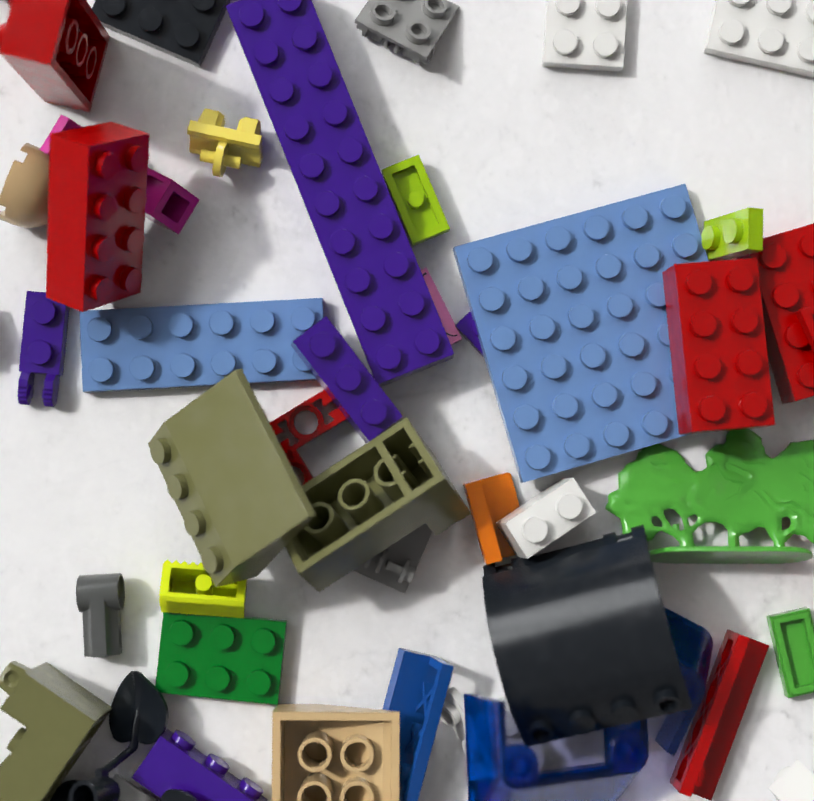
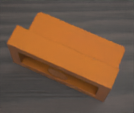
(488, 503)

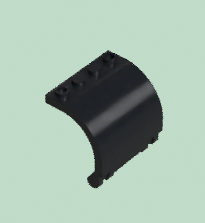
(583, 638)

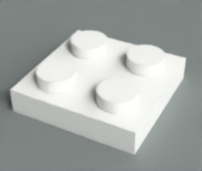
(585, 34)

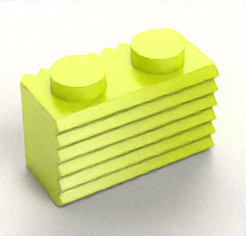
(192, 591)

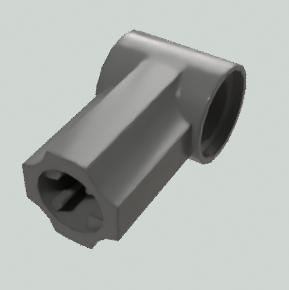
(100, 601)

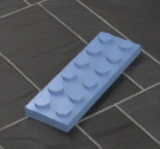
(194, 344)

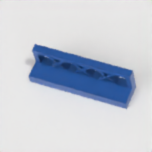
(419, 693)

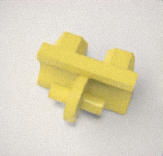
(224, 145)

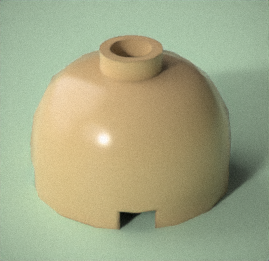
(27, 190)

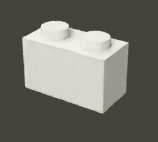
(545, 517)

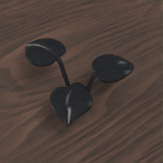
(136, 716)

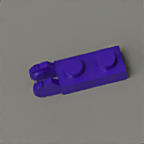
(42, 347)

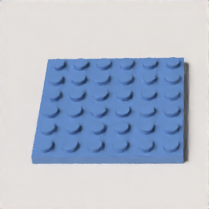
(581, 328)

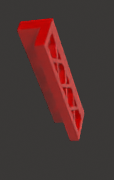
(718, 715)

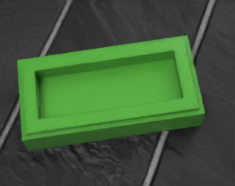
(794, 649)

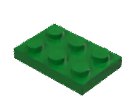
(221, 657)

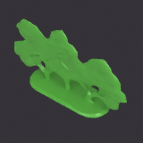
(736, 489)

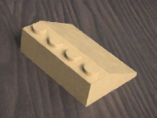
(335, 753)

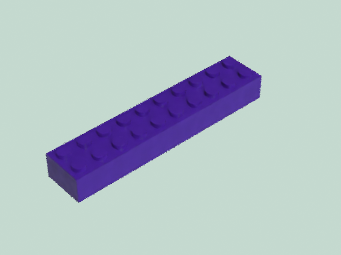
(341, 187)

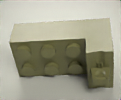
(373, 503)
(58, 724)

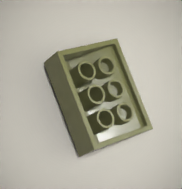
(230, 480)

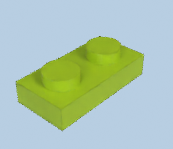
(415, 200)
(733, 234)

